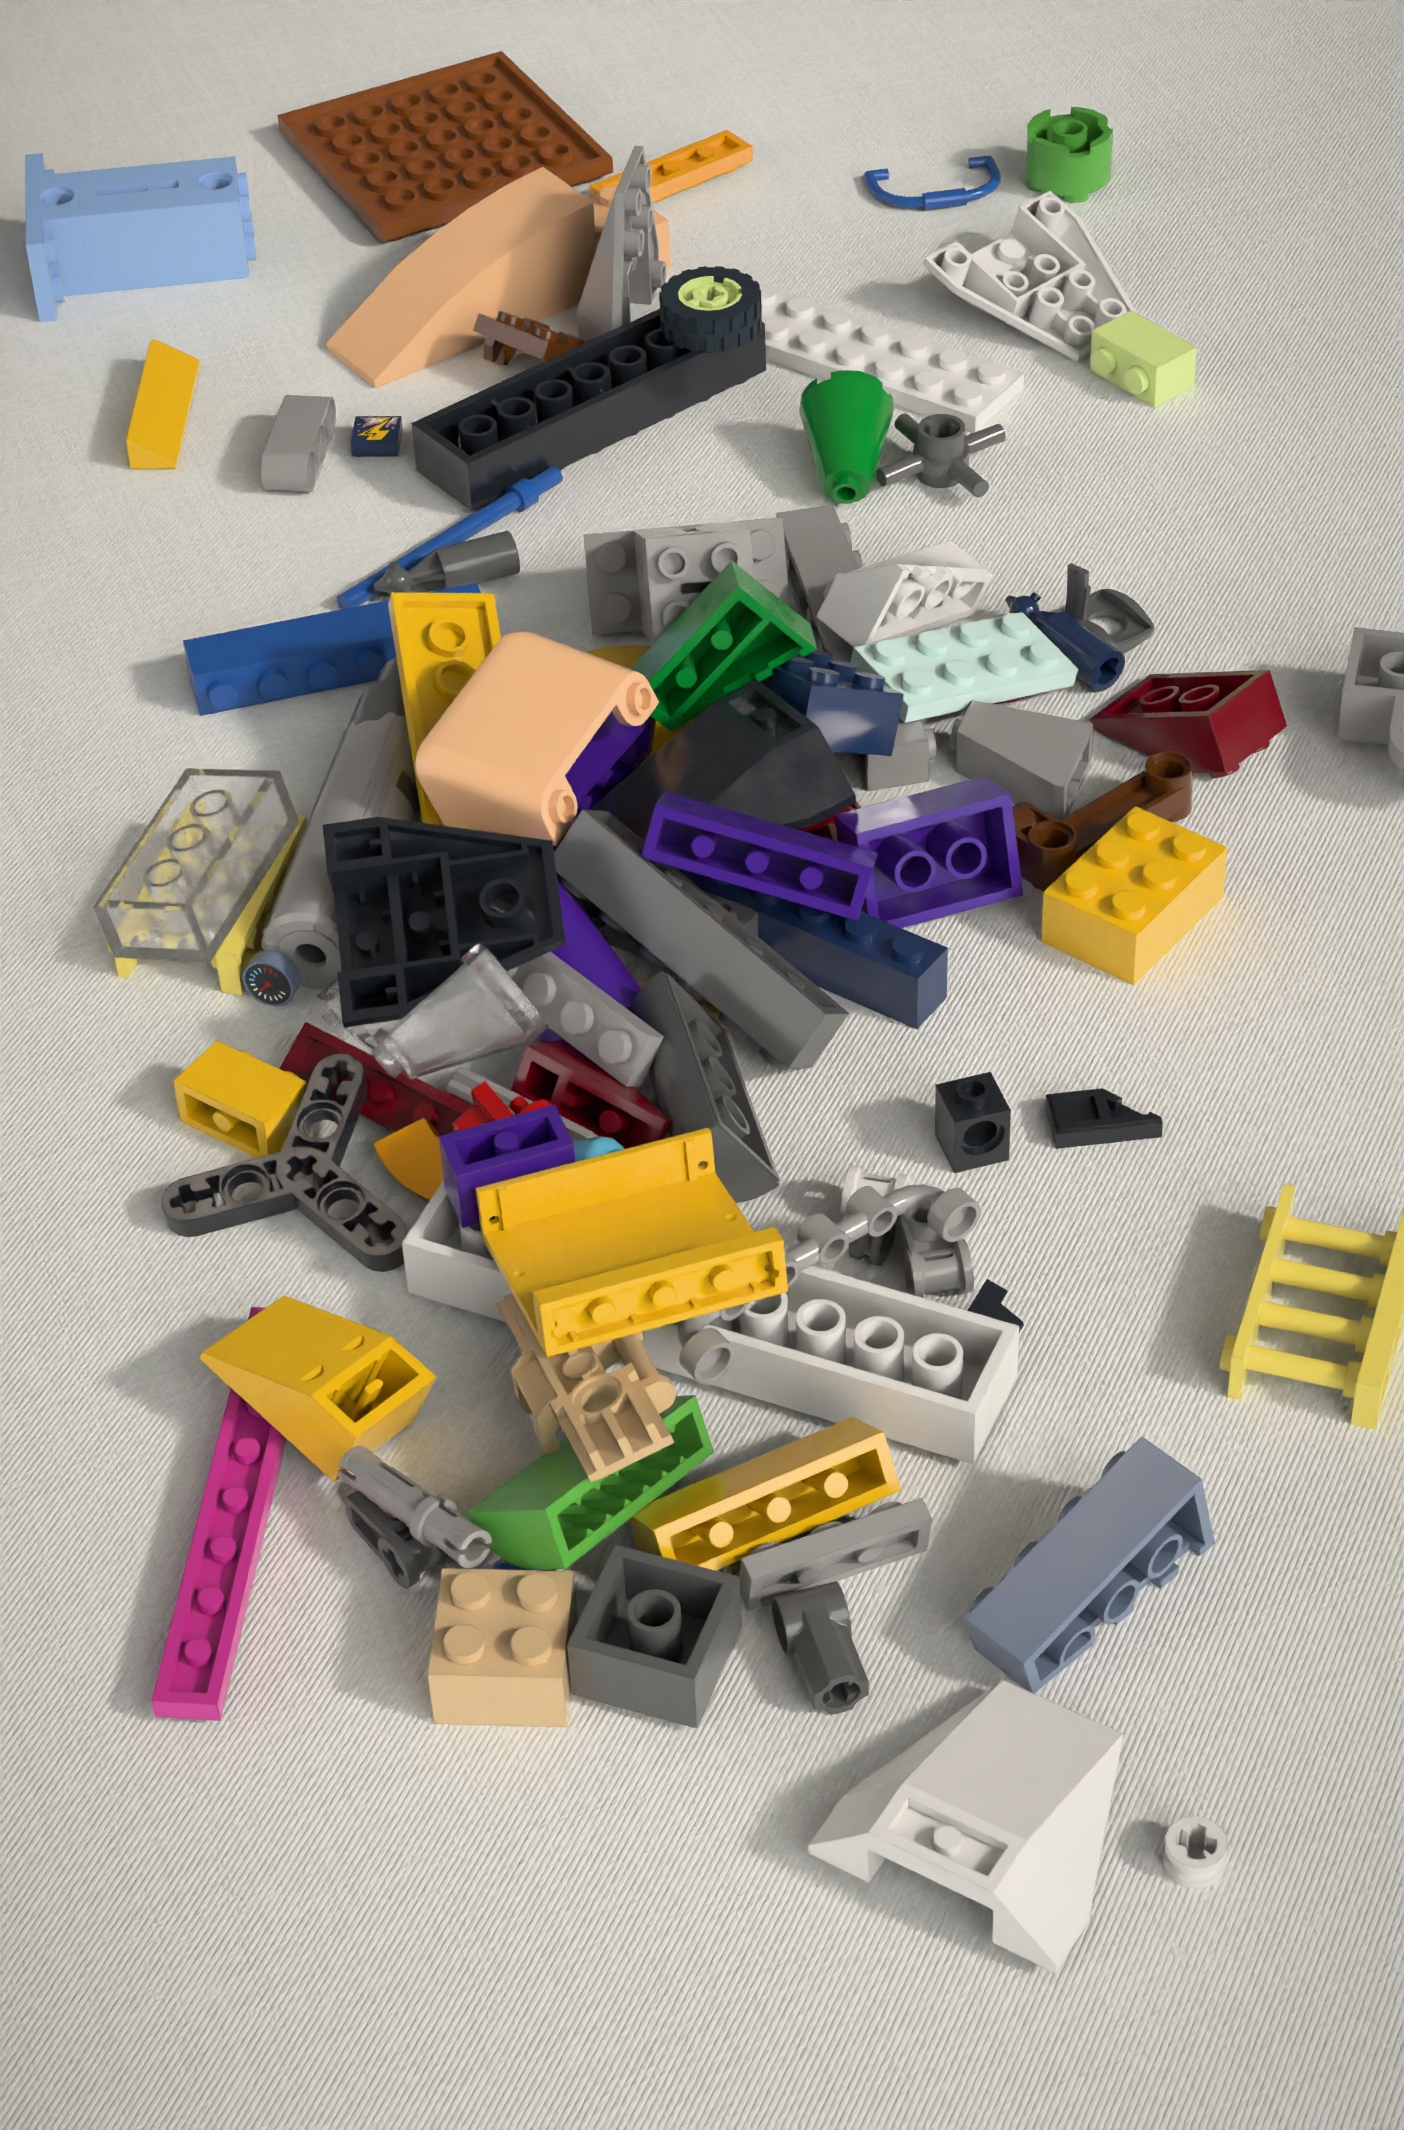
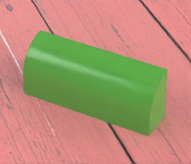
(555, 1513)

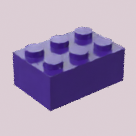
(937, 851)

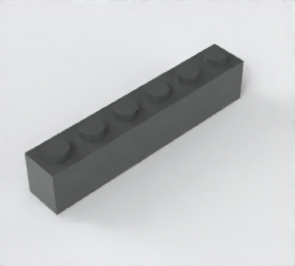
(698, 941)

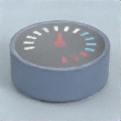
(271, 978)

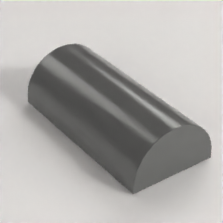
(704, 1087)

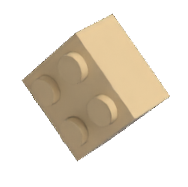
(502, 1647)

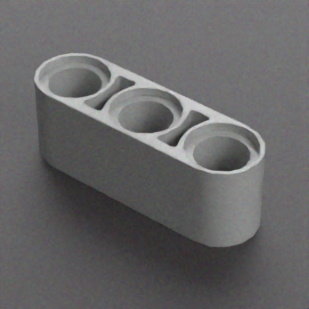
(298, 443)

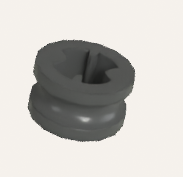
(875, 1247)

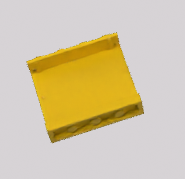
(626, 1243)

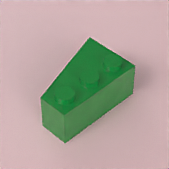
(720, 644)

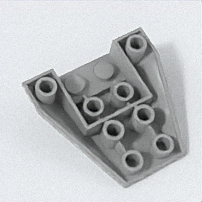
(626, 257)

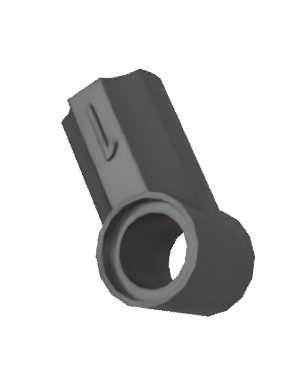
(819, 1632)

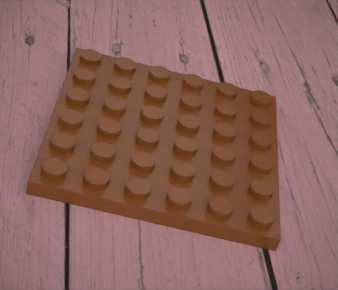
(440, 143)

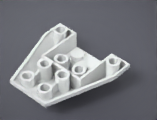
(1038, 278)
(997, 1808)

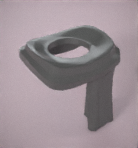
(1106, 602)

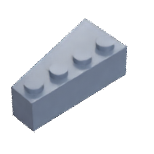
(1091, 1565)

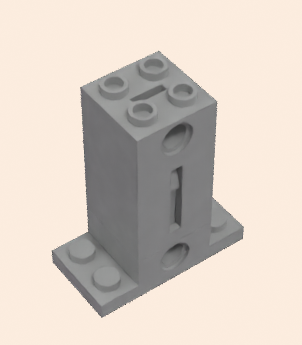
(656, 573)

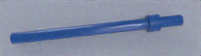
(517, 497)

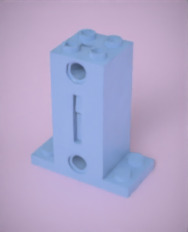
(135, 228)

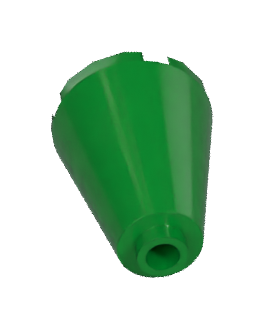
(846, 431)

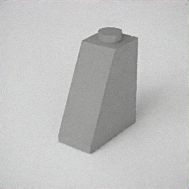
(1025, 753)

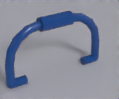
(937, 199)

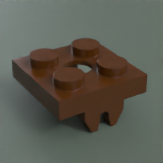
(510, 332)

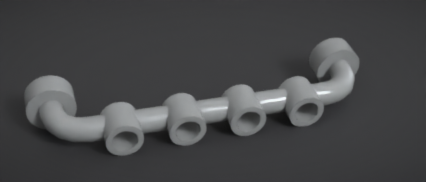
(951, 1214)

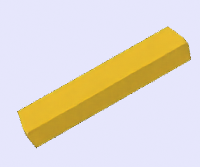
(161, 407)

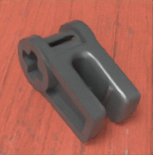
(392, 1541)

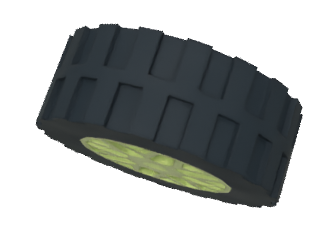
(710, 309)

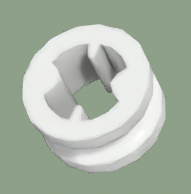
(1189, 1871)

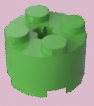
(1069, 153)

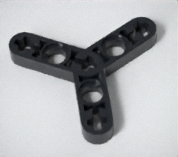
(284, 1193)

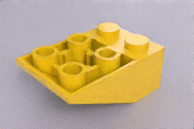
(321, 1379)

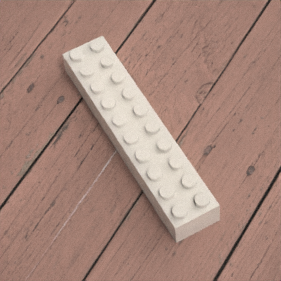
(820, 1348)

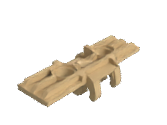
(604, 1415)

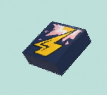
(376, 436)

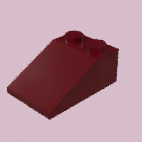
(1204, 715)

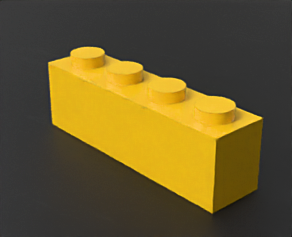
(769, 1497)

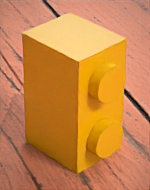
(239, 1099)

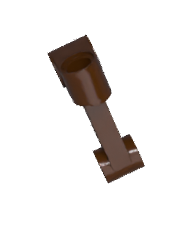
(1054, 845)

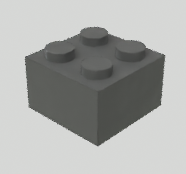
(655, 1636)

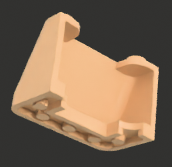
(517, 731)

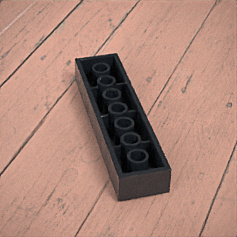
(572, 408)

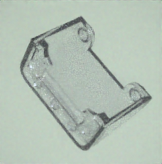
(461, 1021)

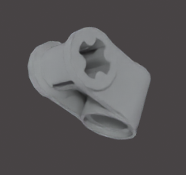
(929, 1259)

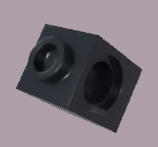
(972, 1122)

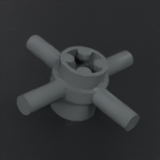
(941, 453)

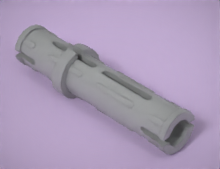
(429, 1517)

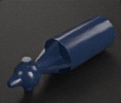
(1096, 660)

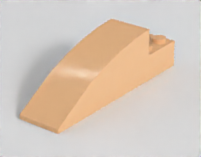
(509, 253)

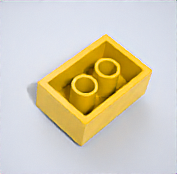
(1133, 895)

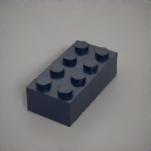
(846, 704)

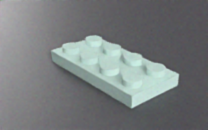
(965, 663)

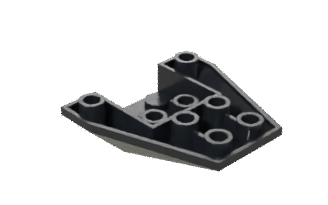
(743, 756)

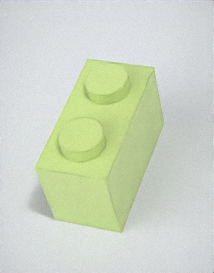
(1143, 358)

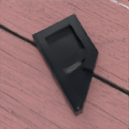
(1097, 1118)

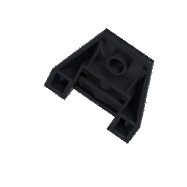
(423, 898)

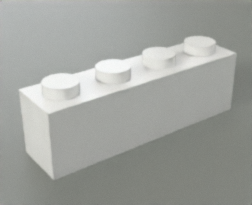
(904, 594)

